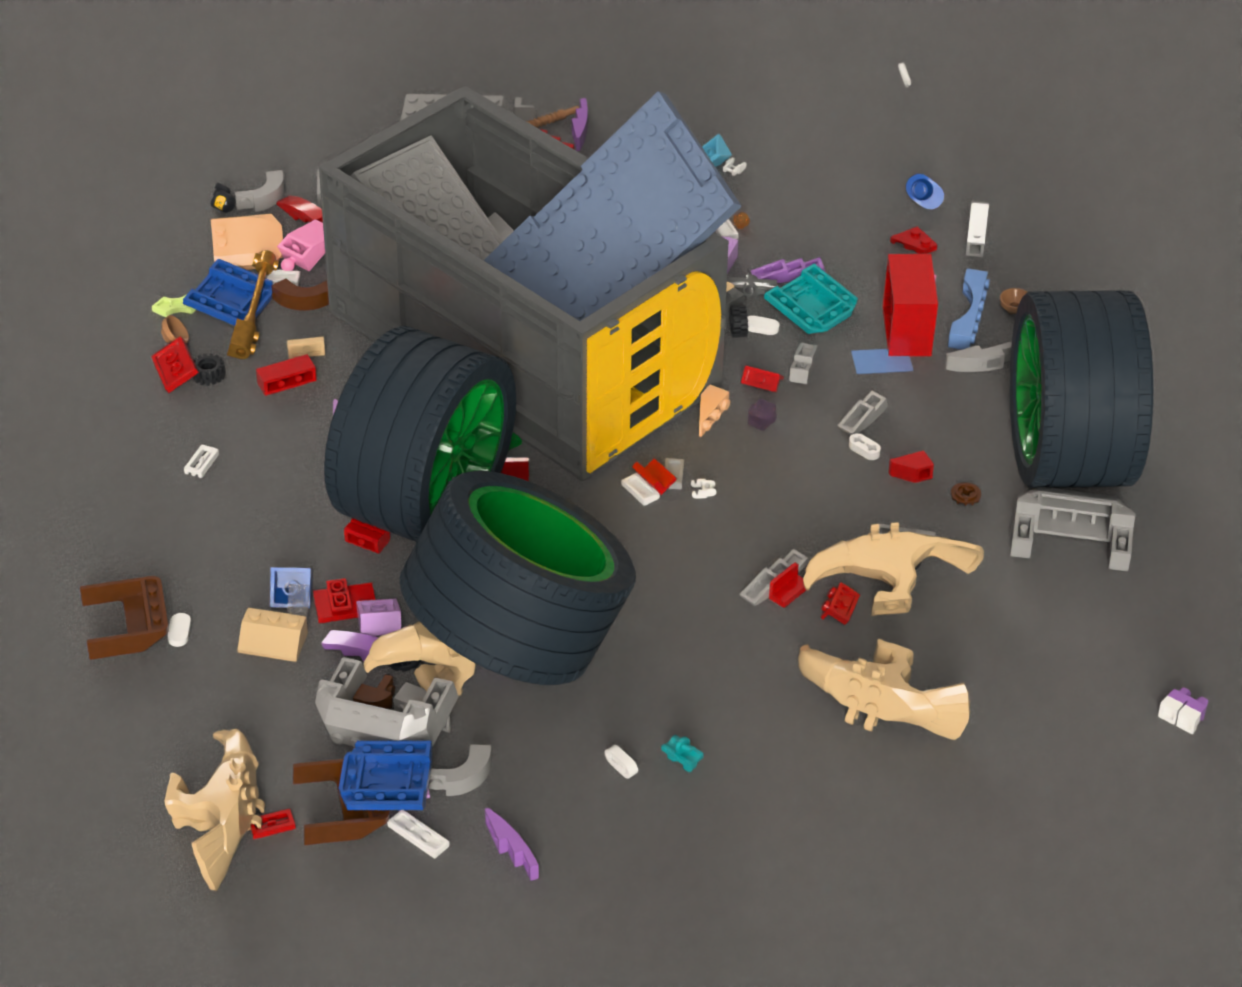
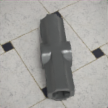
(751, 285)

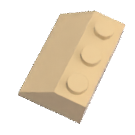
(272, 634)

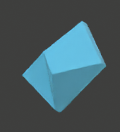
(717, 150)

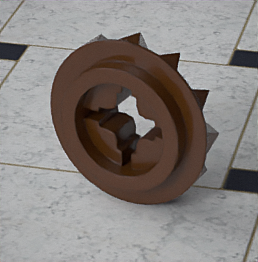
(968, 489)

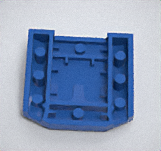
(228, 293)
(386, 775)

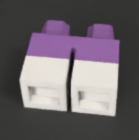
(1183, 710)

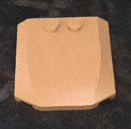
(243, 236)

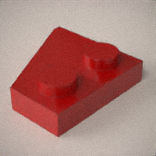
(915, 240)

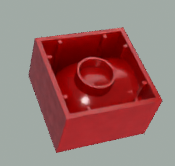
(910, 305)

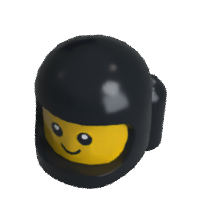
(223, 199)

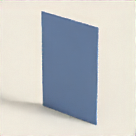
(879, 362)

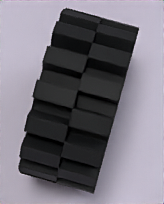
(738, 321)
(216, 369)

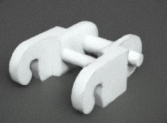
(737, 169)
(707, 488)

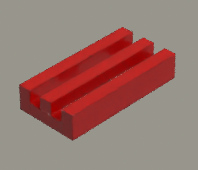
(273, 826)

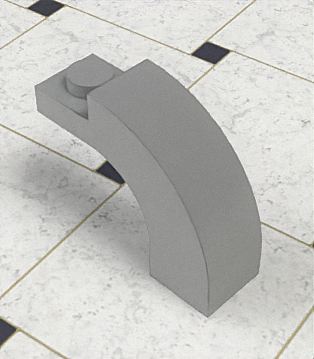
(264, 196)
(465, 777)

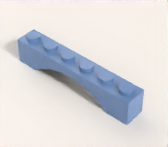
(964, 329)

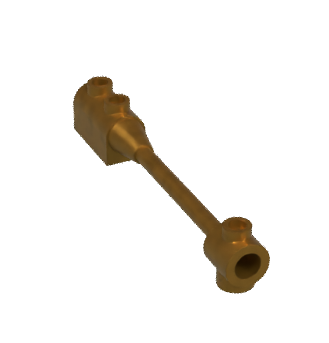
(245, 330)

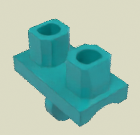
(680, 750)

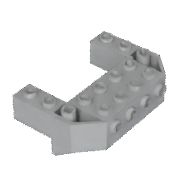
(1075, 516)
(356, 721)

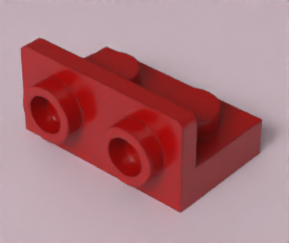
(840, 603)

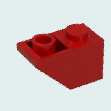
(912, 467)

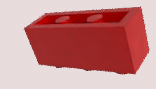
(286, 374)

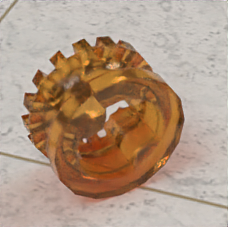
(741, 220)

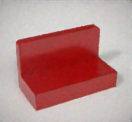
(761, 379)
(655, 475)
(786, 586)

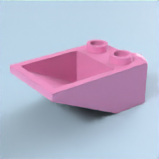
(303, 247)

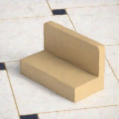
(305, 346)

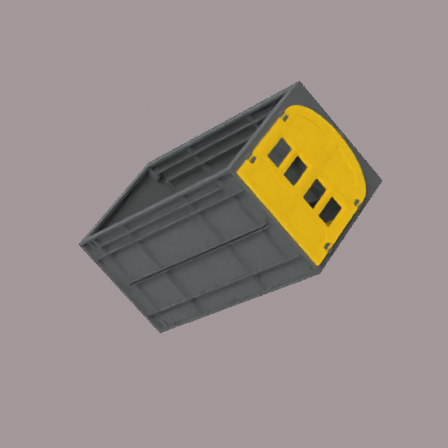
(572, 377)

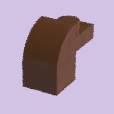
(377, 696)

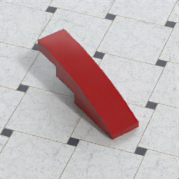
(300, 209)

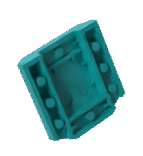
(813, 300)

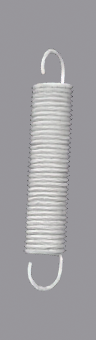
(905, 76)

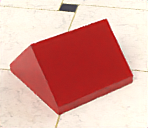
(517, 467)

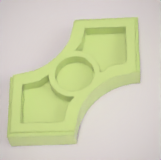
(169, 306)

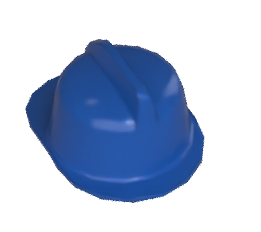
(924, 191)

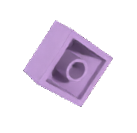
(378, 616)

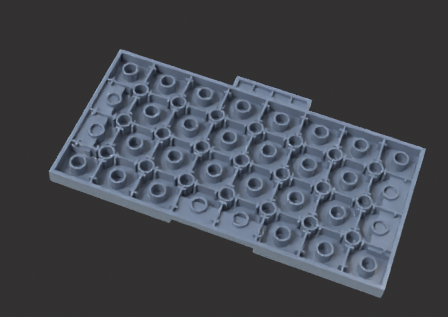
(623, 217)

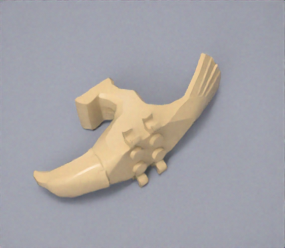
(892, 560)
(416, 644)
(884, 690)
(222, 806)

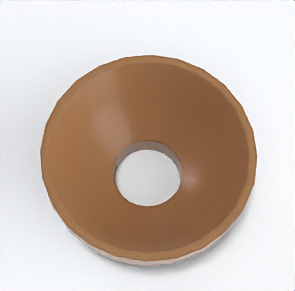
(1011, 297)
(173, 328)

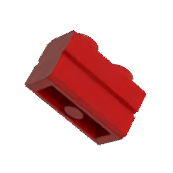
(366, 536)

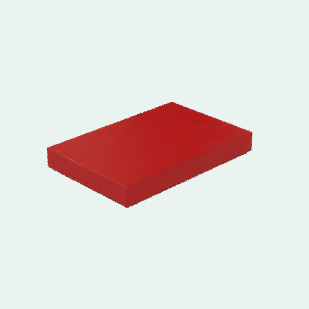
(174, 364)
(357, 592)

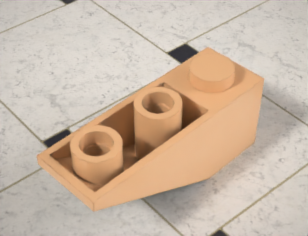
(712, 405)

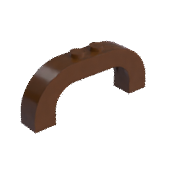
(300, 298)

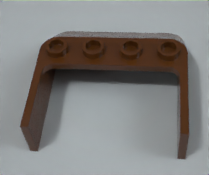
(143, 612)
(356, 823)

